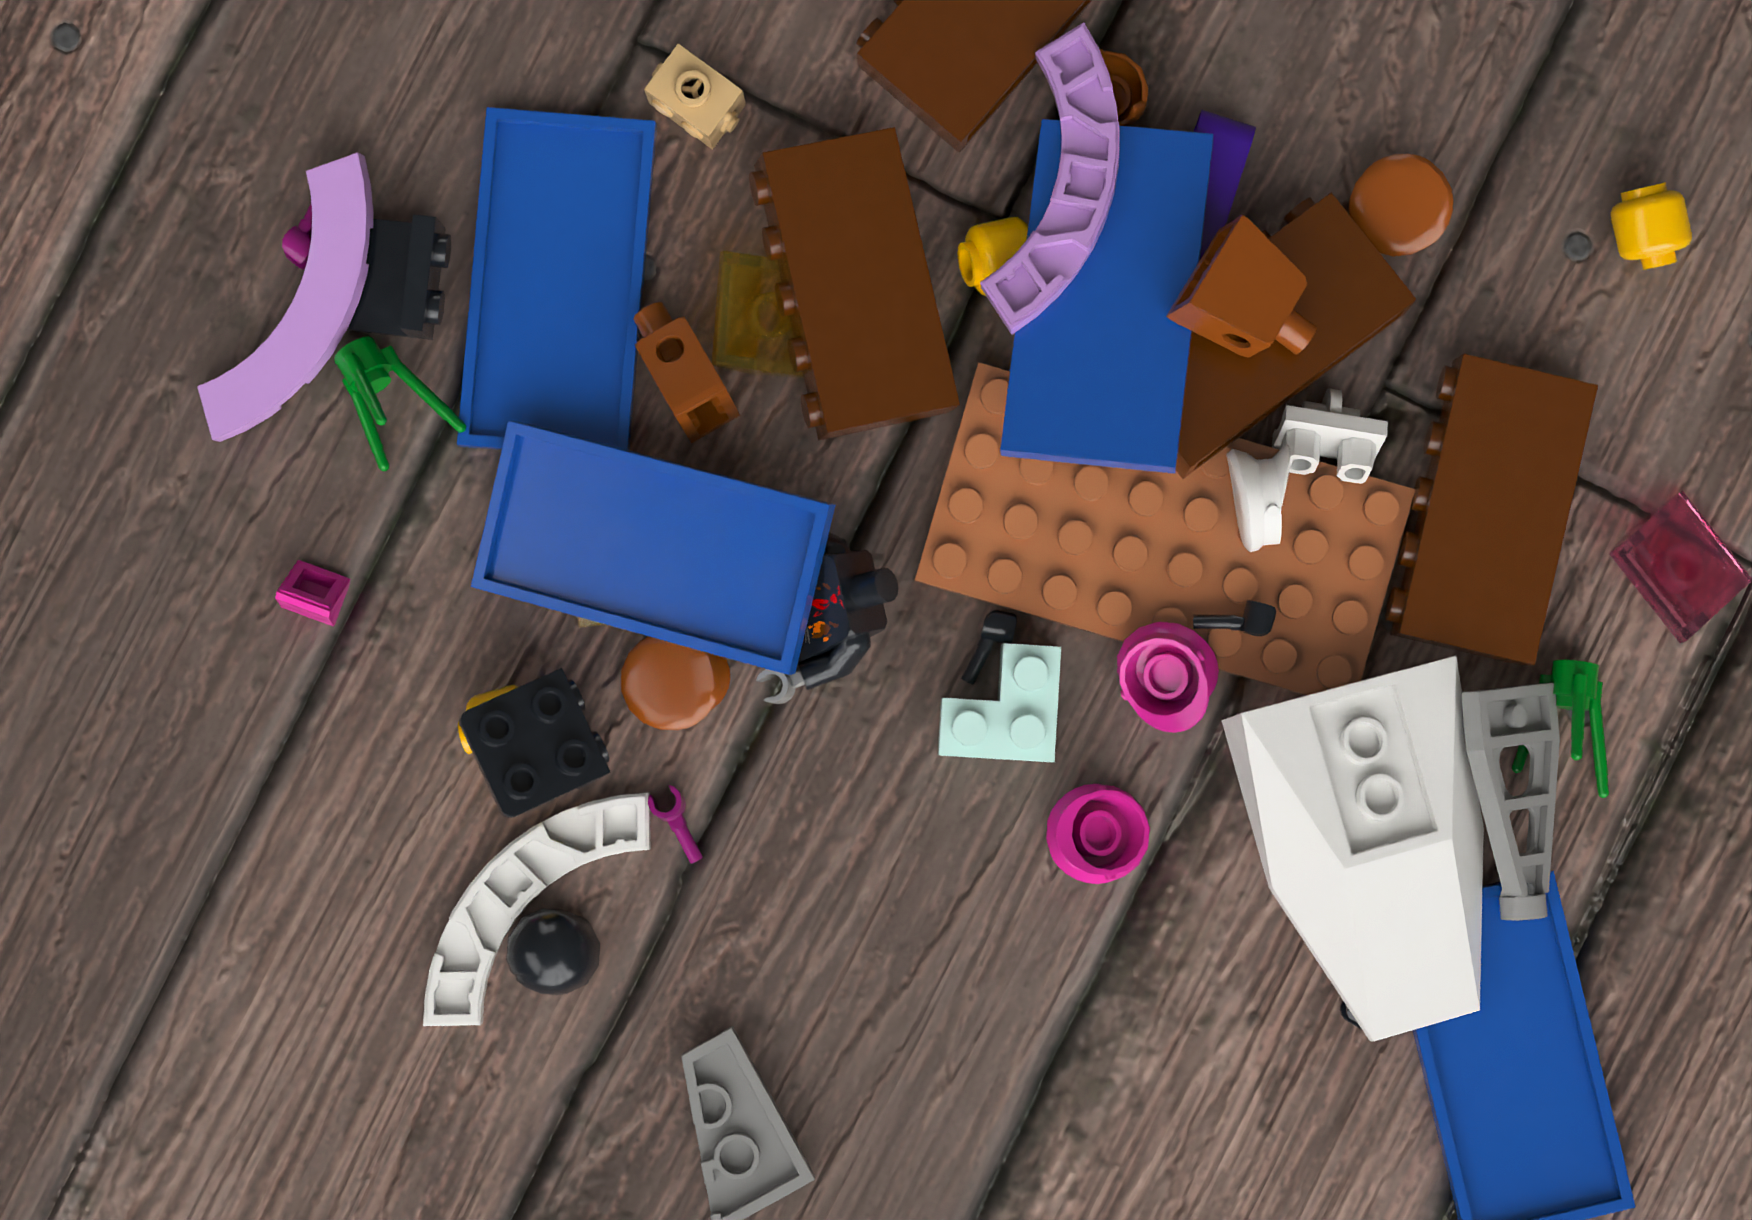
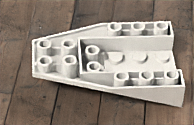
(1373, 839)

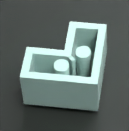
(1022, 719)

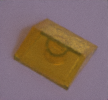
(748, 324)

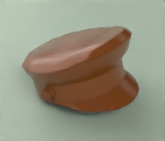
(1402, 204)
(672, 683)

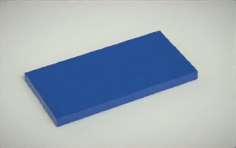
(557, 276)
(1103, 363)
(653, 546)
(1524, 1083)

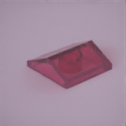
(1680, 566)

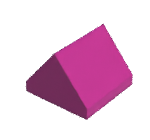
(313, 592)

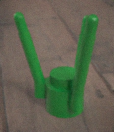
(366, 374)
(1579, 691)

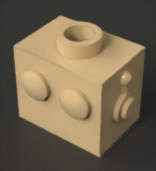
(706, 115)

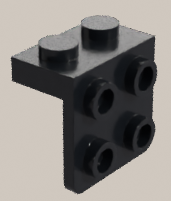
(404, 278)
(534, 743)

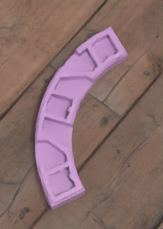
(1082, 188)
(318, 312)

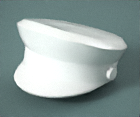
(1259, 495)

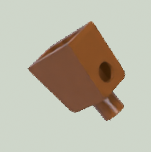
(1244, 294)
(683, 372)

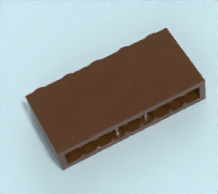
(960, 57)
(854, 283)
(1347, 296)
(1491, 509)

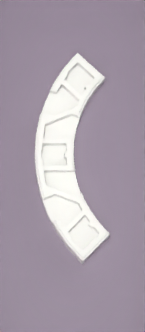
(507, 887)

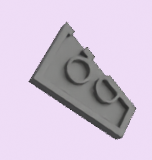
(740, 1132)

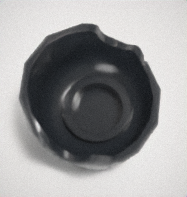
(553, 951)

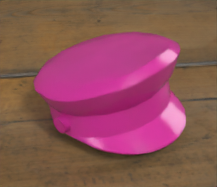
(1167, 675)
(1097, 833)

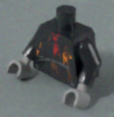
(841, 619)

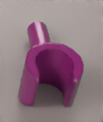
(297, 241)
(678, 824)

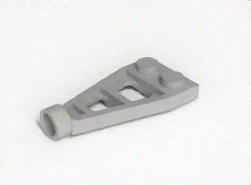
(1502, 720)

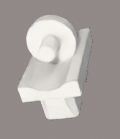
(1330, 433)

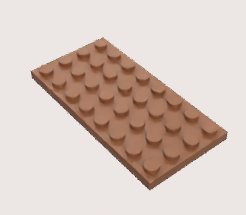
(1151, 548)

